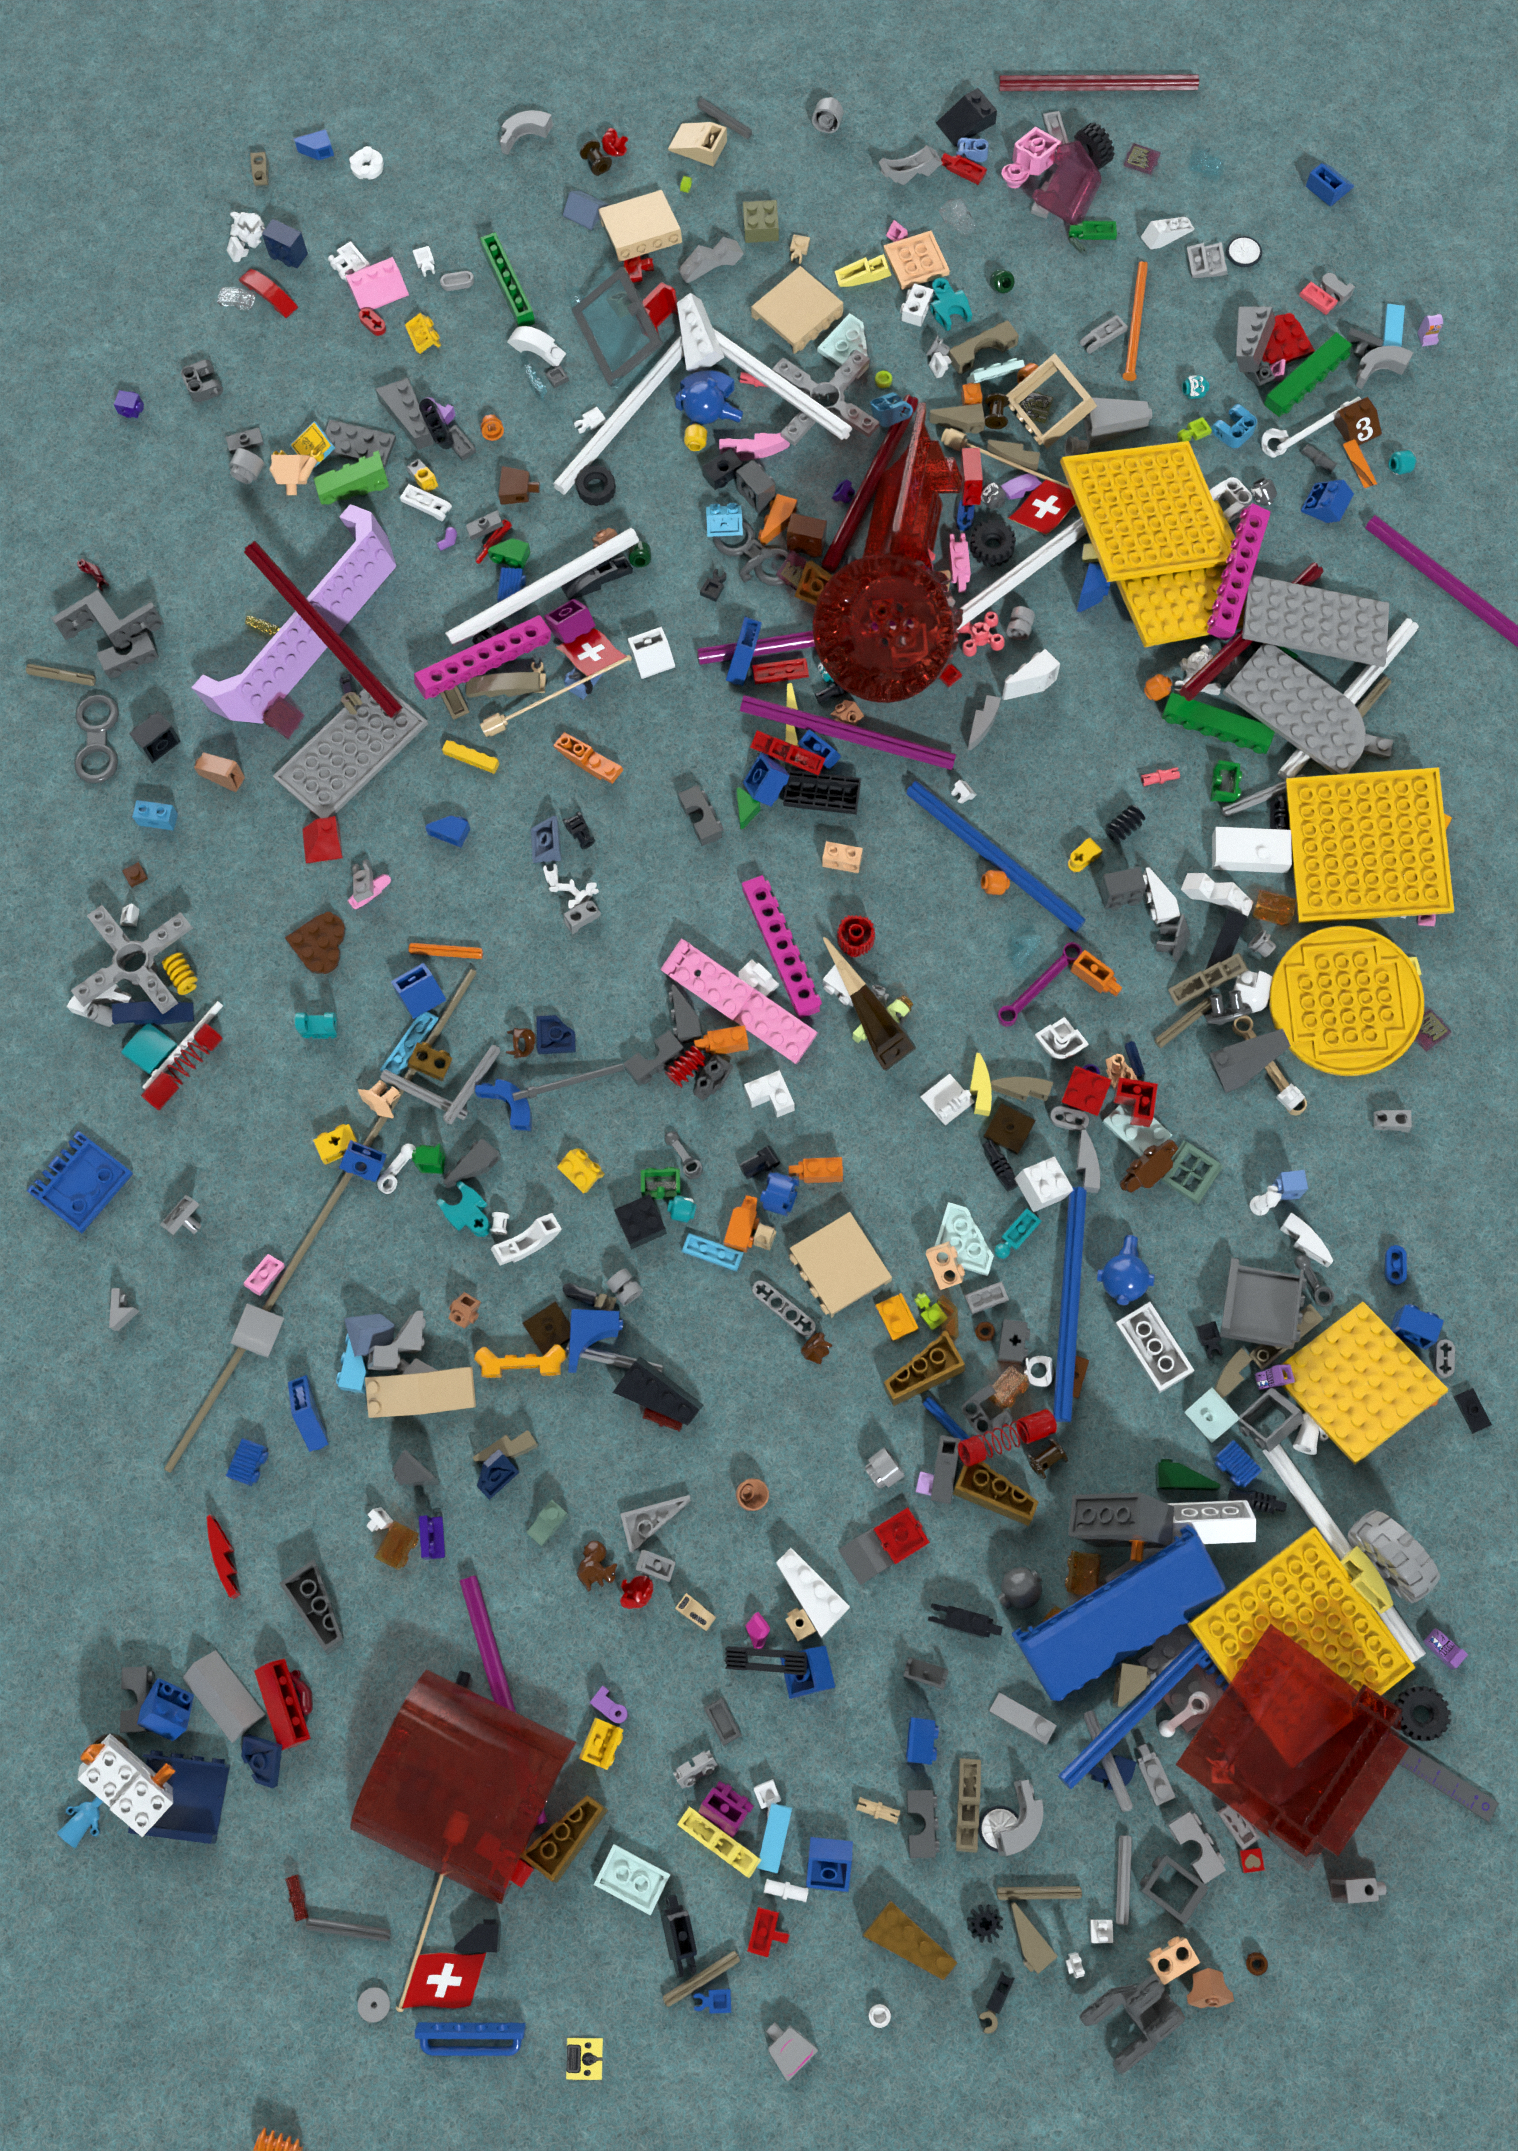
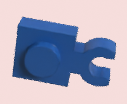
(718, 2001)

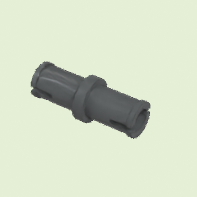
(1319, 458)

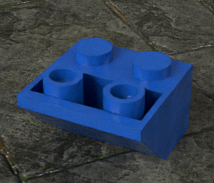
(1328, 184)
(1328, 500)
(418, 990)
(166, 1710)

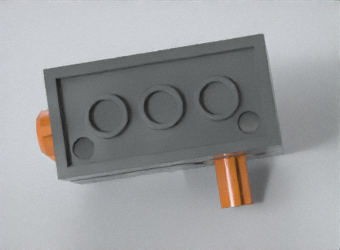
(1122, 1521)

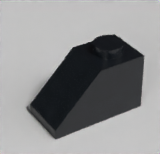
(482, 1938)

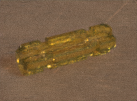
(261, 625)

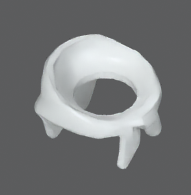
(1273, 433)
(1050, 1374)

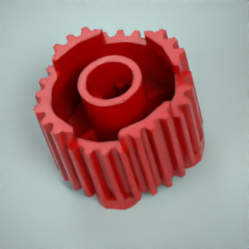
(856, 944)

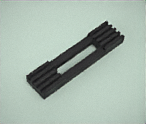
(794, 1662)

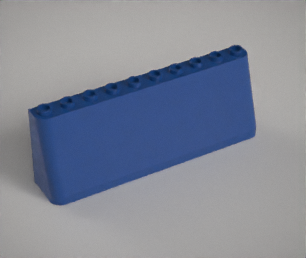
(1122, 1616)

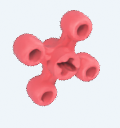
(981, 636)

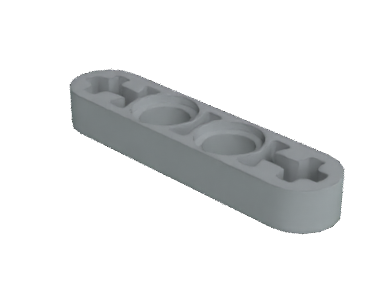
(784, 1308)

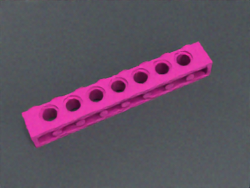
(1238, 572)
(473, 656)
(802, 1006)

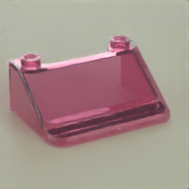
(1072, 184)

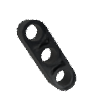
(431, 418)

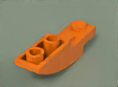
(587, 759)

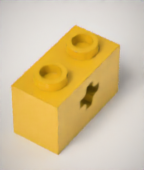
(325, 1143)

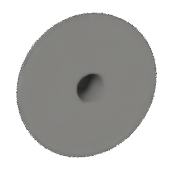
(366, 2006)

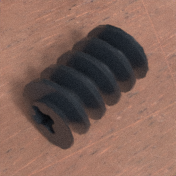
(1123, 823)

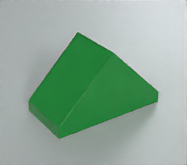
(747, 807)

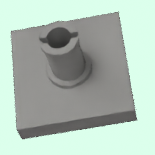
(181, 1216)

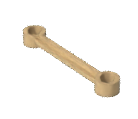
(1271, 1068)

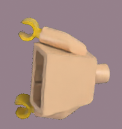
(293, 469)

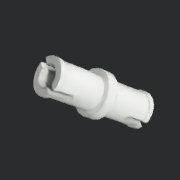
(786, 1890)

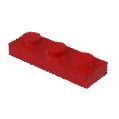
(780, 671)

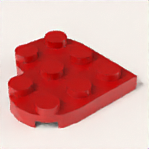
(1287, 341)

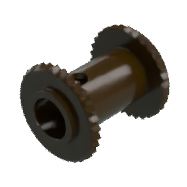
(600, 163)
(995, 419)
(1047, 1458)

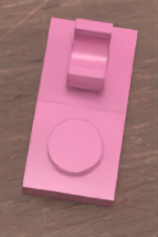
(264, 1274)

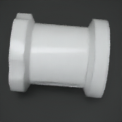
(499, 1223)

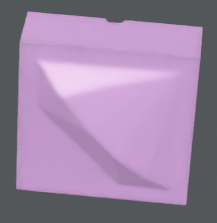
(925, 1483)

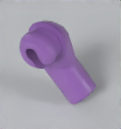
(450, 538)

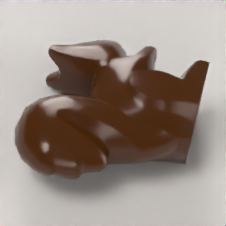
(591, 1569)

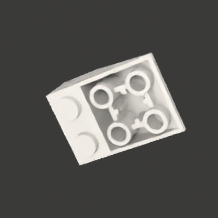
(1032, 677)

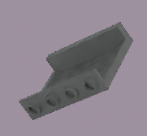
(1263, 1306)

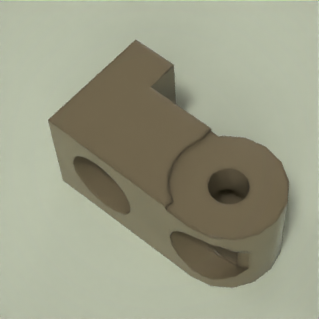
(260, 169)

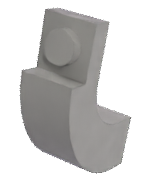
(524, 123)
(1383, 357)
(1027, 1825)

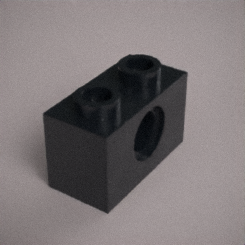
(713, 470)

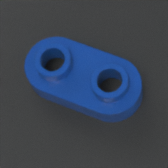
(1396, 1266)

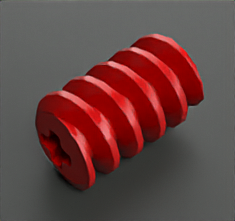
(685, 1066)

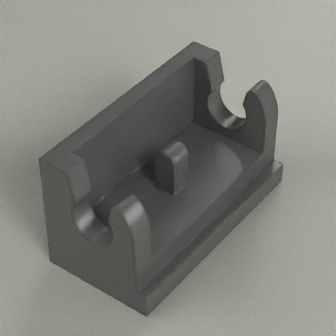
(925, 1673)

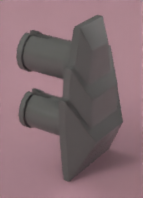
(1182, 935)
(1220, 1015)
(712, 1077)

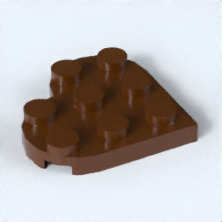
(318, 942)

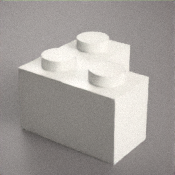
(771, 1089)

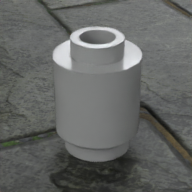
(100, 1014)

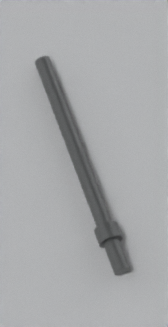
(532, 1091)

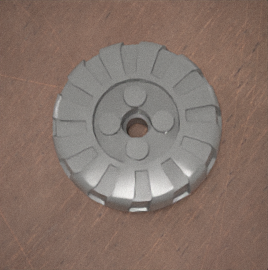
(1396, 1555)

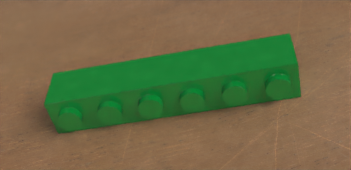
(507, 280)
(1308, 374)
(1218, 723)

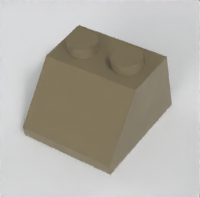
(1129, 1682)

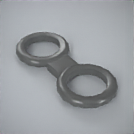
(750, 550)
(96, 739)

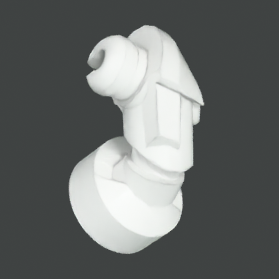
(1261, 1204)

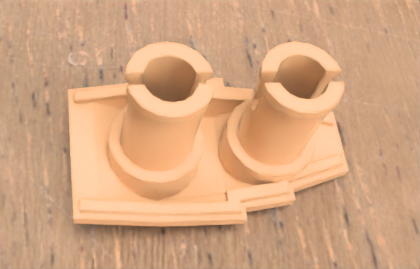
(1118, 1068)
(378, 1103)

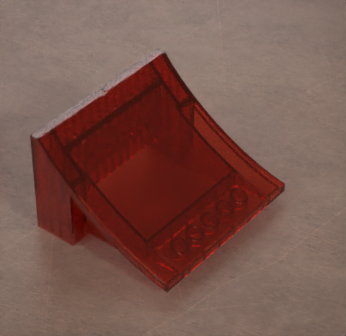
(908, 497)
(1296, 1749)

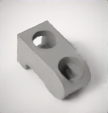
(1336, 288)
(581, 916)
(1393, 1120)

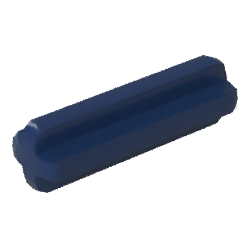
(1134, 1059)

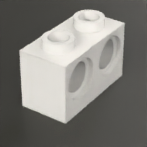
(916, 305)

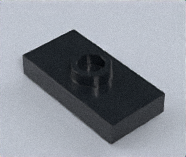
(1472, 1410)

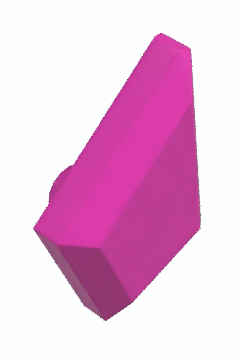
(757, 1630)

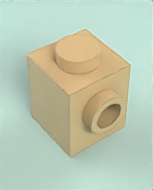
(799, 1632)

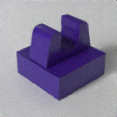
(842, 490)

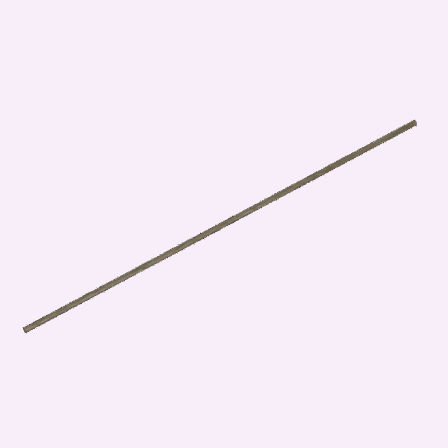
(312, 1233)

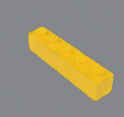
(470, 756)

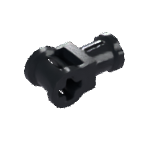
(498, 628)
(578, 829)

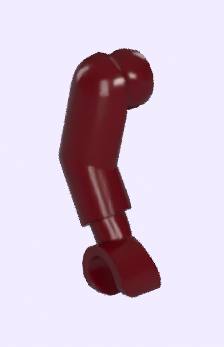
(93, 570)
(305, 1692)

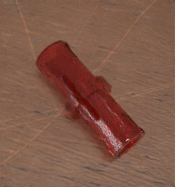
(662, 1420)
(296, 1898)

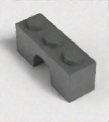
(141, 653)
(694, 801)
(643, 1070)
(140, 1681)
(923, 1844)

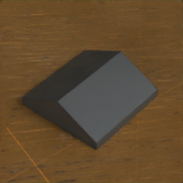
(866, 1556)

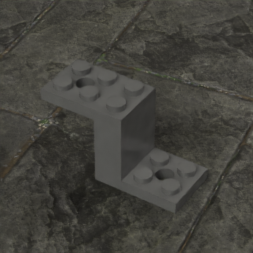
(96, 609)

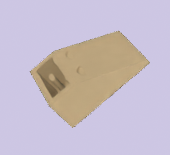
(700, 141)

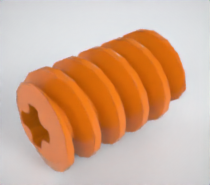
(270, 2143)

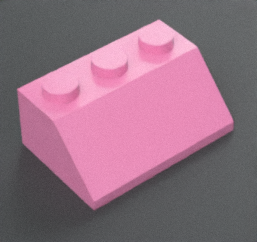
(377, 285)

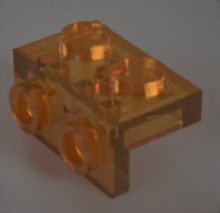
(1008, 1387)
(397, 1545)
(1083, 1573)

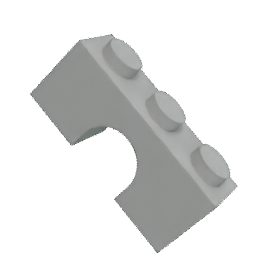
(1208, 1863)

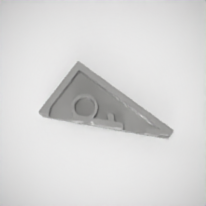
(645, 1521)

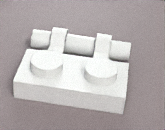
(352, 258)

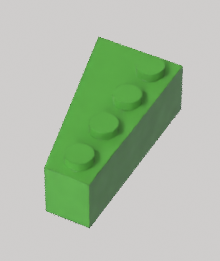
(352, 480)

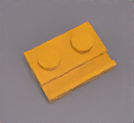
(896, 1317)

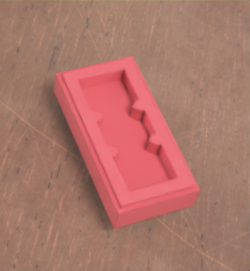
(1318, 298)

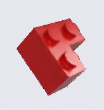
(1140, 1096)

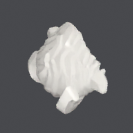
(247, 228)
(1195, 662)

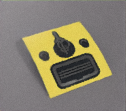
(584, 2058)

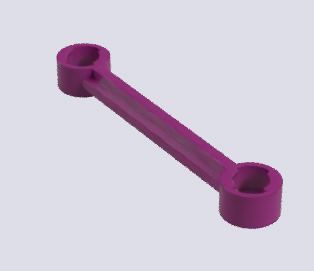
(1039, 984)

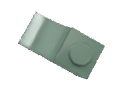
(547, 1523)

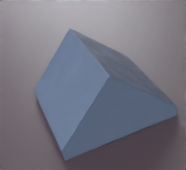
(583, 208)
(546, 841)
(369, 1332)

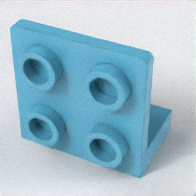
(724, 520)

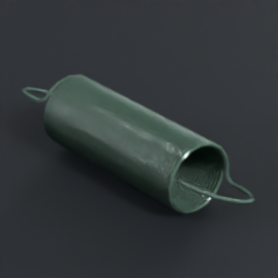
(1077, 244)

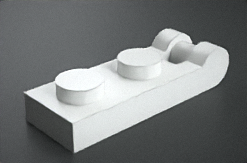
(425, 502)

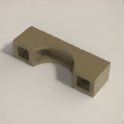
(999, 337)

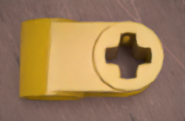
(1084, 855)

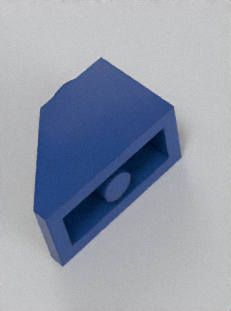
(449, 829)

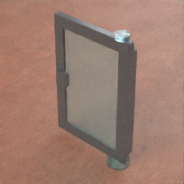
(616, 326)

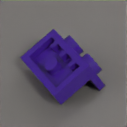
(432, 1537)

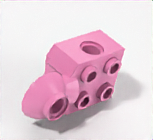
(1030, 157)

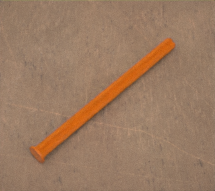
(1130, 374)

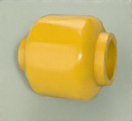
(695, 437)

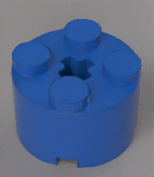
(779, 1193)

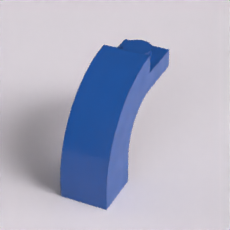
(724, 382)
(520, 1110)

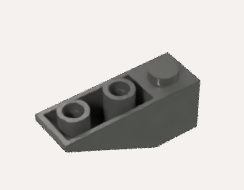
(686, 1019)
(475, 1163)
(945, 1469)

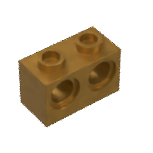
(427, 1066)

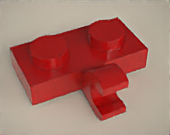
(635, 266)
(764, 1932)

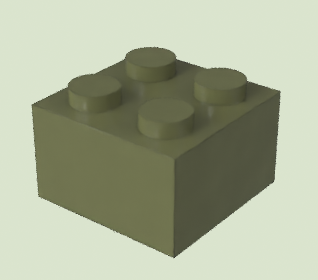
(760, 221)

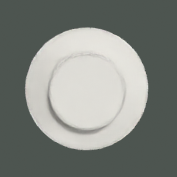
(879, 2016)

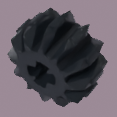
(989, 1917)

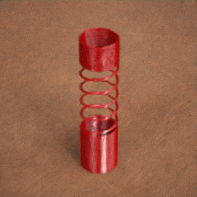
(163, 1087)
(1029, 1429)

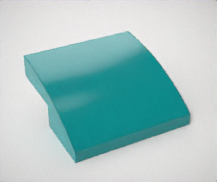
(149, 1048)

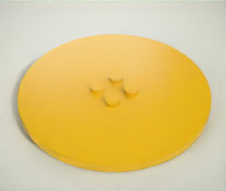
(1347, 1000)

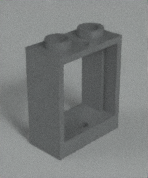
(1256, 1410)
(1191, 1902)

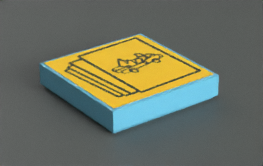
(313, 439)

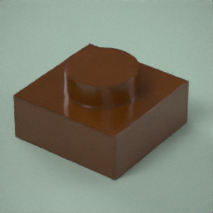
(135, 874)

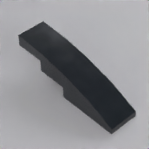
(1227, 938)

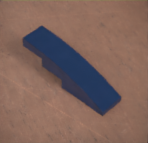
(148, 1013)

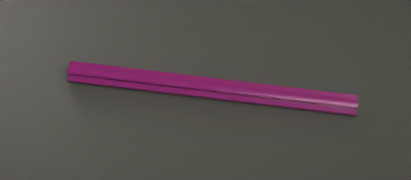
(1443, 579)
(765, 646)
(847, 732)
(488, 1648)

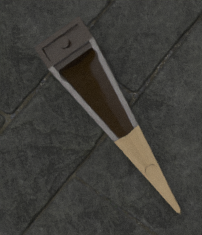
(885, 1034)

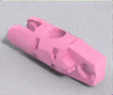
(378, 884)

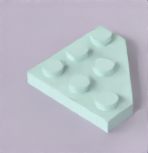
(844, 341)
(966, 1237)

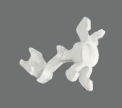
(580, 896)

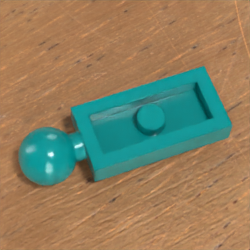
(1017, 1233)

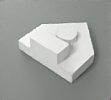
(758, 978)

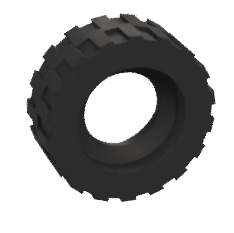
(589, 474)

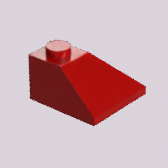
(322, 840)

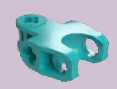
(948, 302)
(467, 1212)

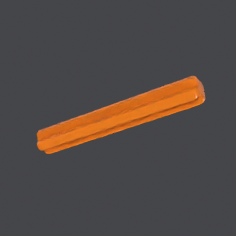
(445, 950)

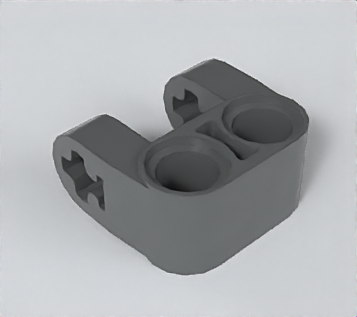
(198, 390)
(982, 1414)

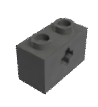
(1007, 1352)

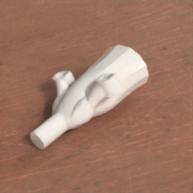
(1308, 1436)

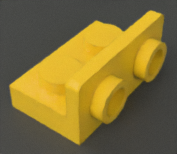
(422, 333)

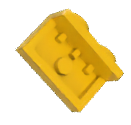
(580, 1169)
(601, 1744)

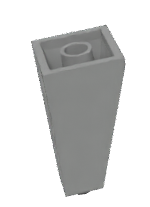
(1114, 419)

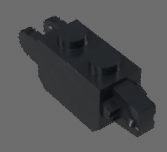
(965, 1621)
(679, 1935)

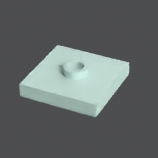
(1212, 1415)

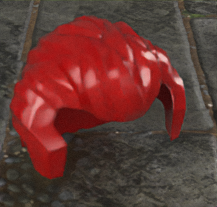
(613, 145)
(637, 1592)

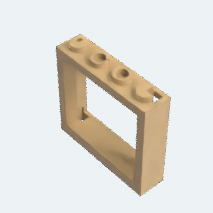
(1033, 381)

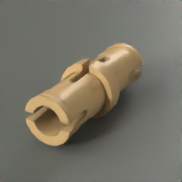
(878, 1810)

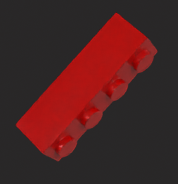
(282, 1704)

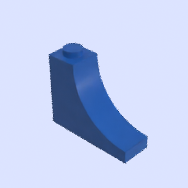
(744, 651)
(588, 1328)
(306, 1414)

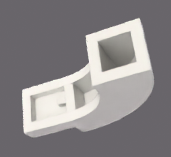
(536, 341)
(112, 995)

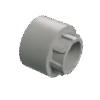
(826, 112)
(245, 466)
(884, 1469)

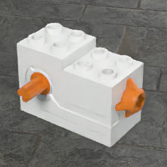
(126, 1783)

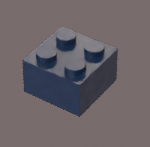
(284, 244)

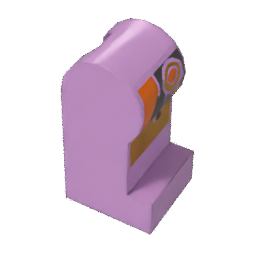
(1430, 329)

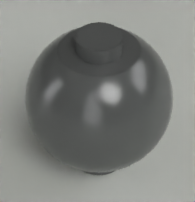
(1020, 1588)

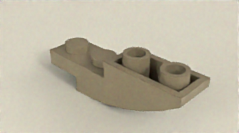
(1265, 1354)

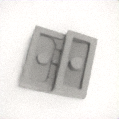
(1207, 260)
(257, 1330)

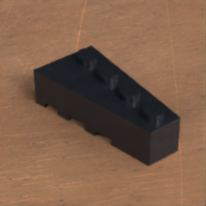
(657, 1392)

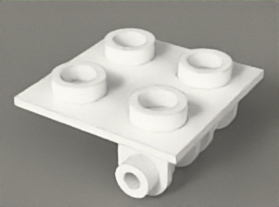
(947, 1099)

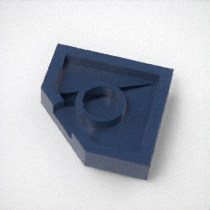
(554, 1036)
(495, 1474)
(264, 1759)

